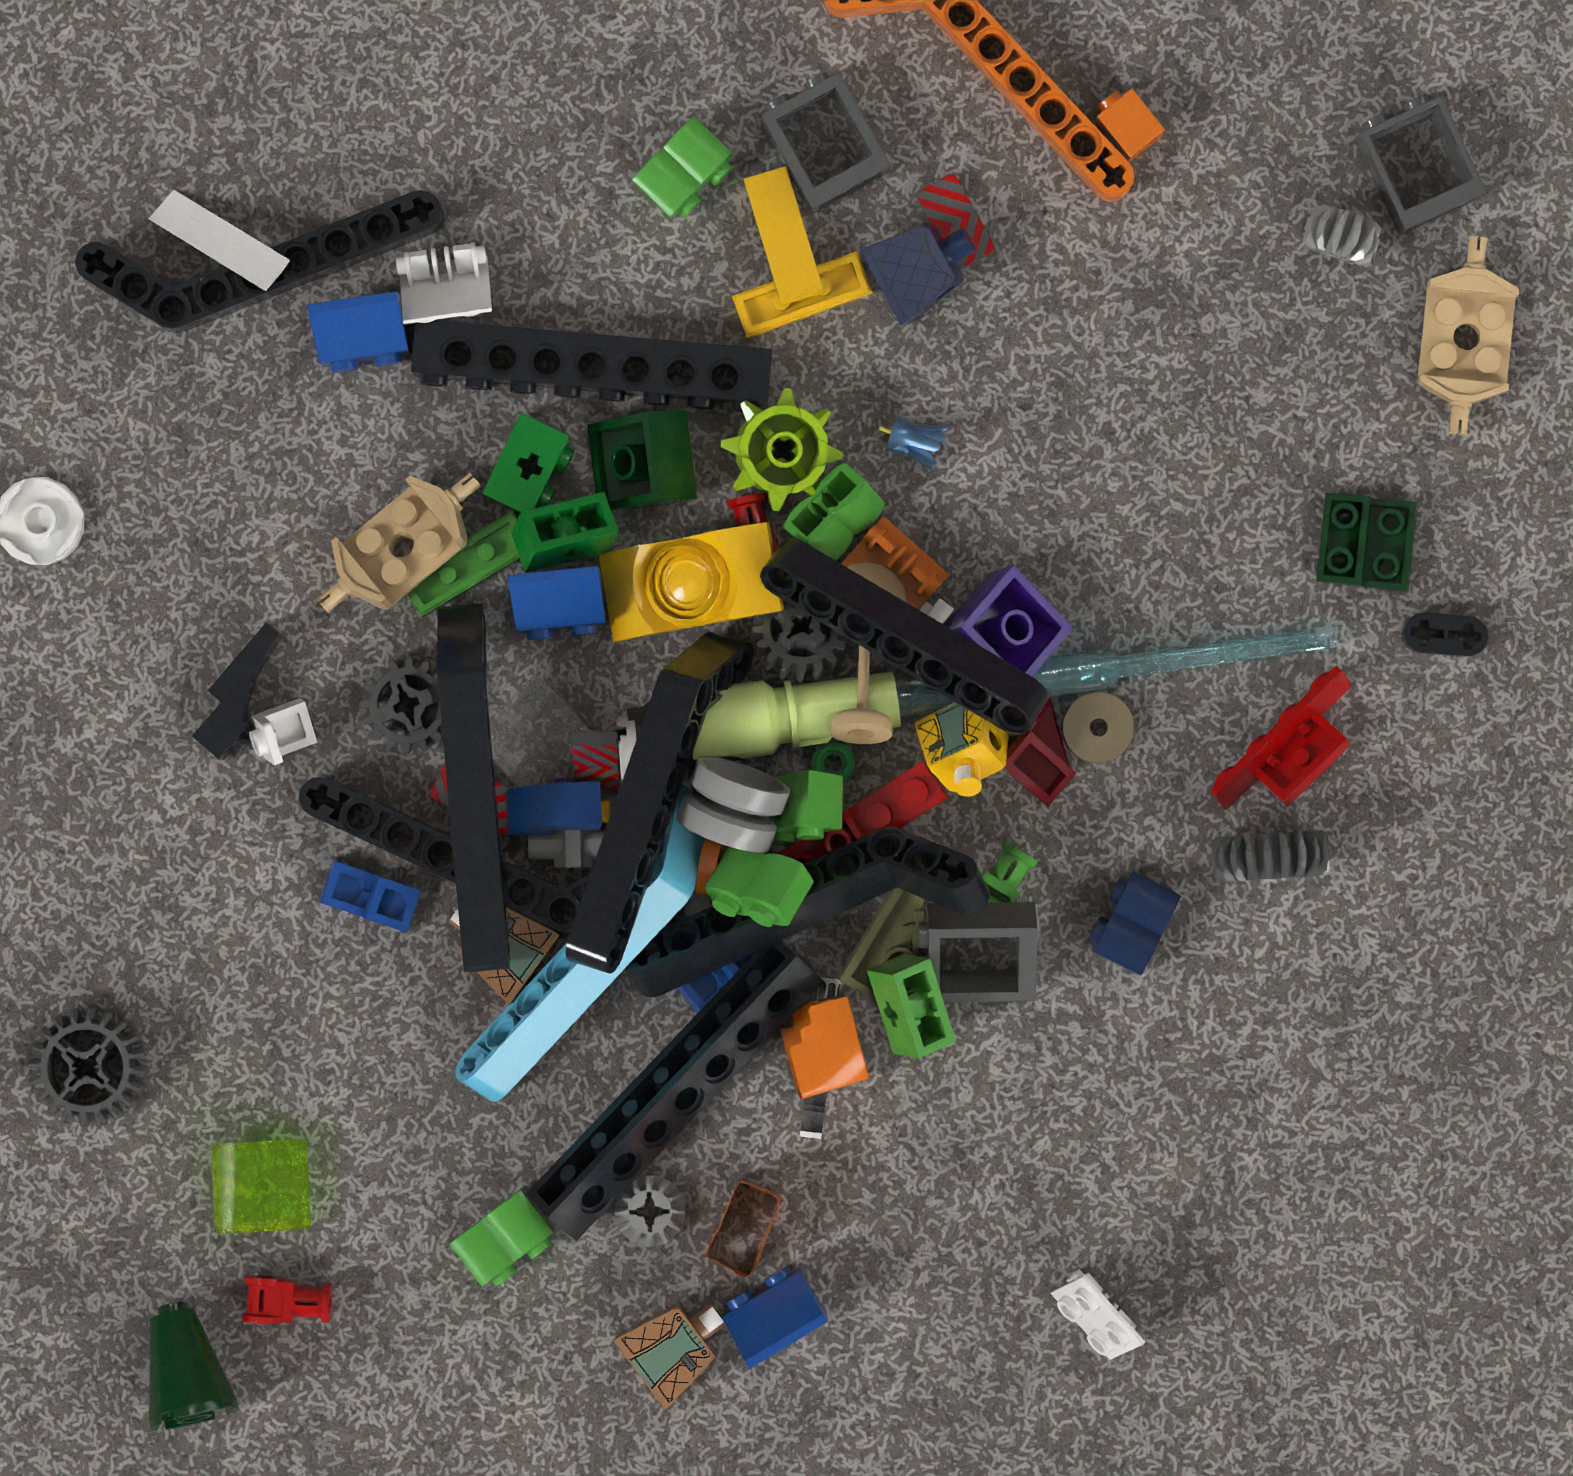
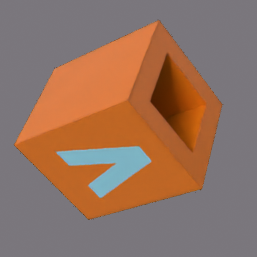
(1128, 123)

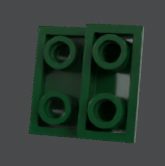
(1367, 542)

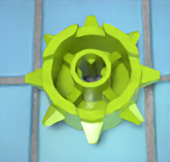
(781, 423)

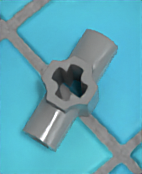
(566, 847)

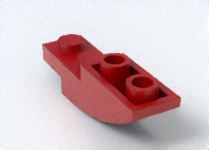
(889, 806)

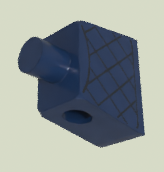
(918, 268)

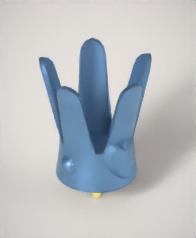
(912, 438)

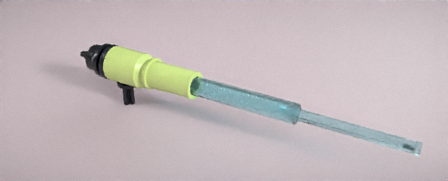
(757, 718)

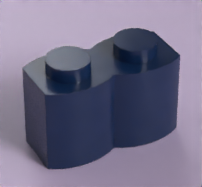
(1135, 922)

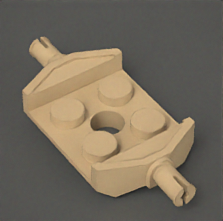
(1486, 304)
(367, 556)

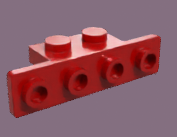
(1293, 750)

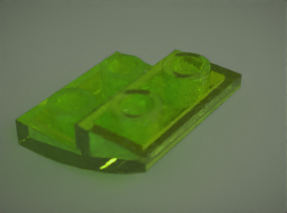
(260, 1186)

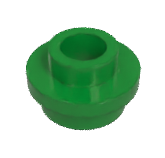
(838, 749)

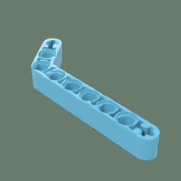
(567, 989)

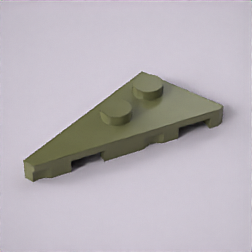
(888, 935)

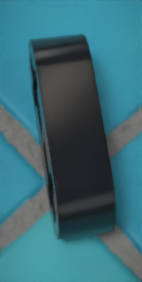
(1443, 645)

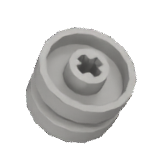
(733, 804)

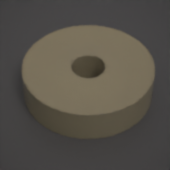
(1118, 727)

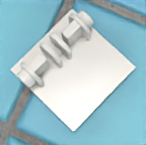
(445, 287)
(1107, 1329)

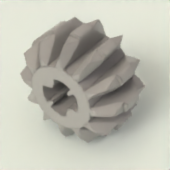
(1342, 235)

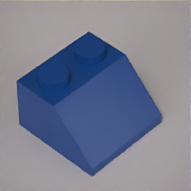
(359, 331)
(558, 601)
(774, 1315)

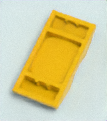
(688, 582)

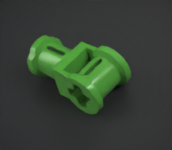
(1005, 890)

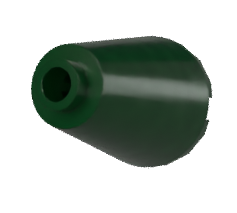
(184, 1371)

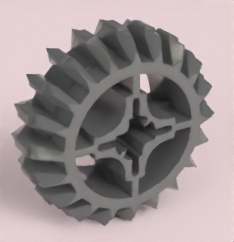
(1271, 856)
(105, 1079)

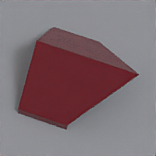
(1039, 758)

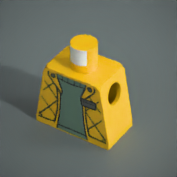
(961, 748)

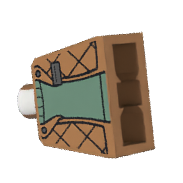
(528, 947)
(671, 1349)

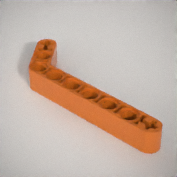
(999, 71)

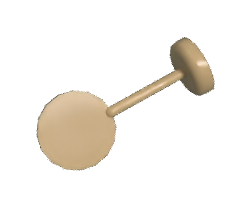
(864, 724)

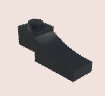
(227, 726)

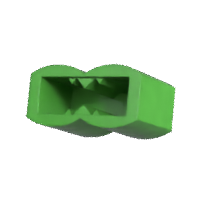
(683, 169)
(837, 511)
(758, 886)
(502, 1238)

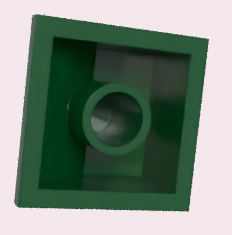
(643, 459)

